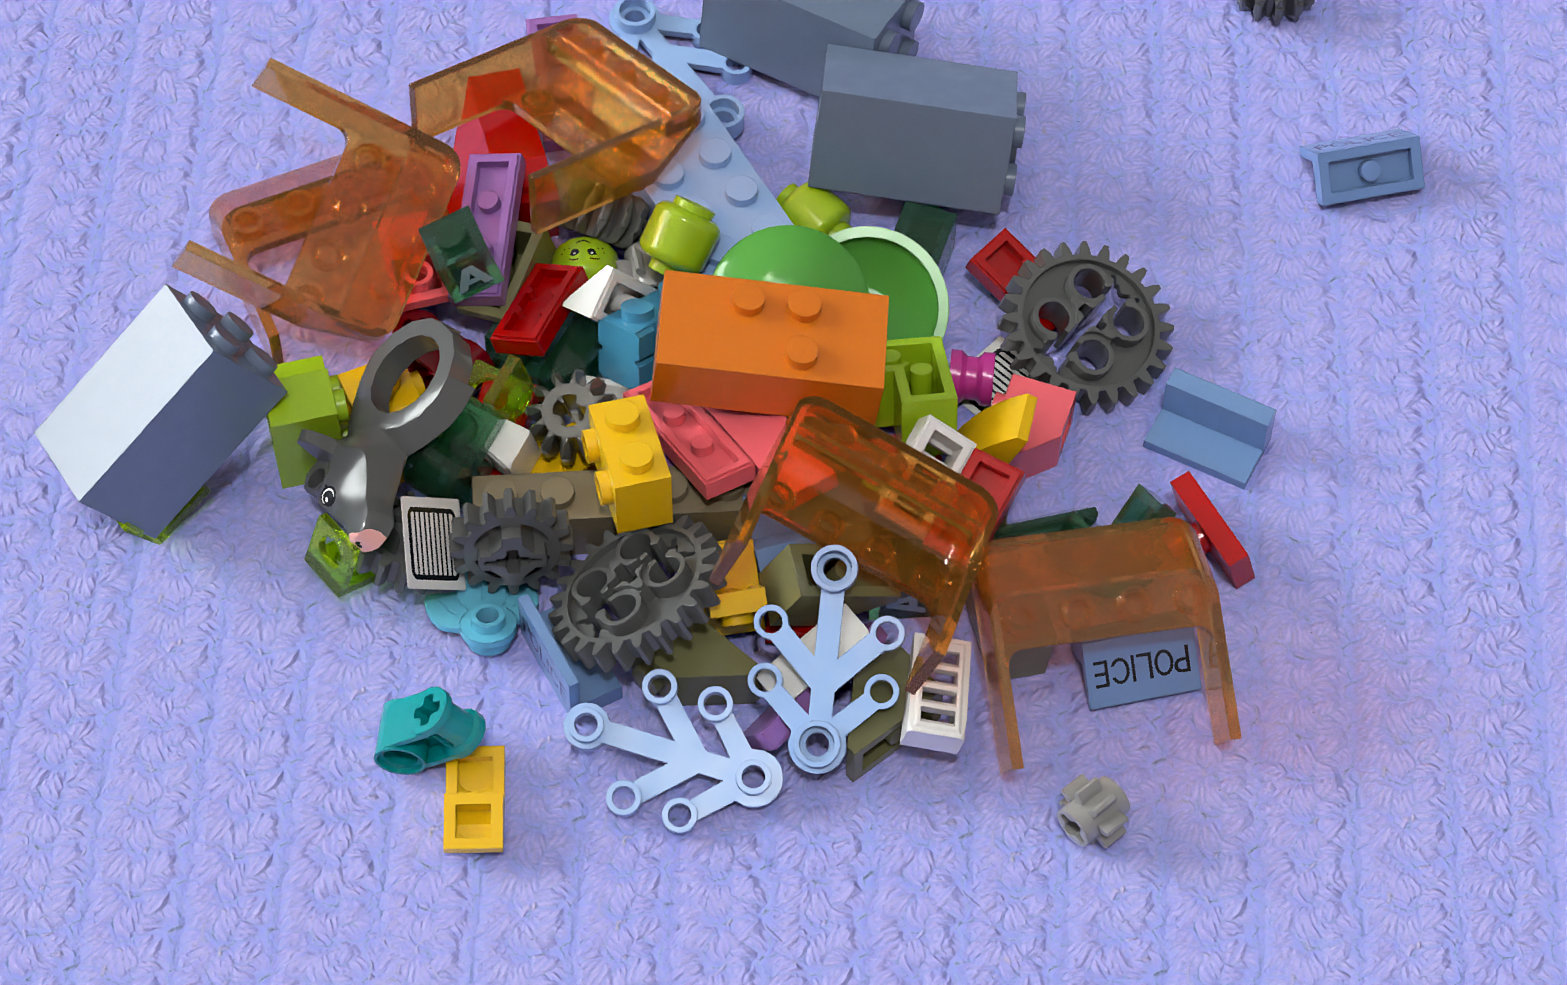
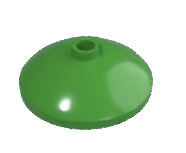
(793, 257)
(906, 274)

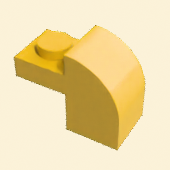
(740, 597)

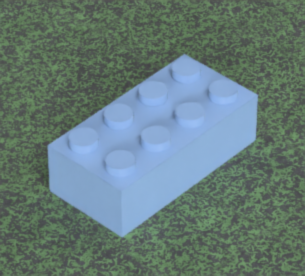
(719, 177)

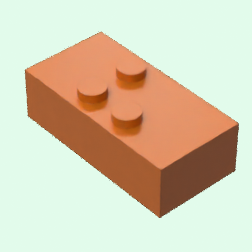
(768, 345)

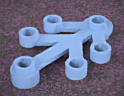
(642, 24)
(825, 671)
(683, 756)

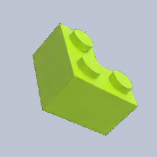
(917, 386)
(312, 404)

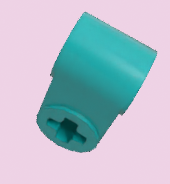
(425, 732)

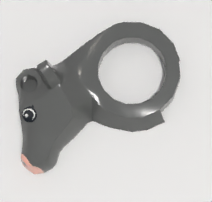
(362, 471)

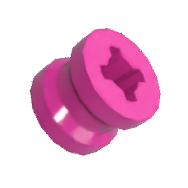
(973, 376)

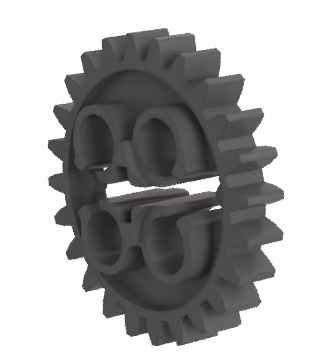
(1049, 292)
(642, 597)

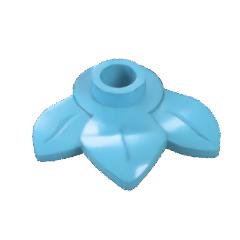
(481, 617)

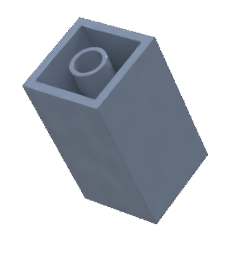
(792, 35)
(917, 129)
(161, 410)

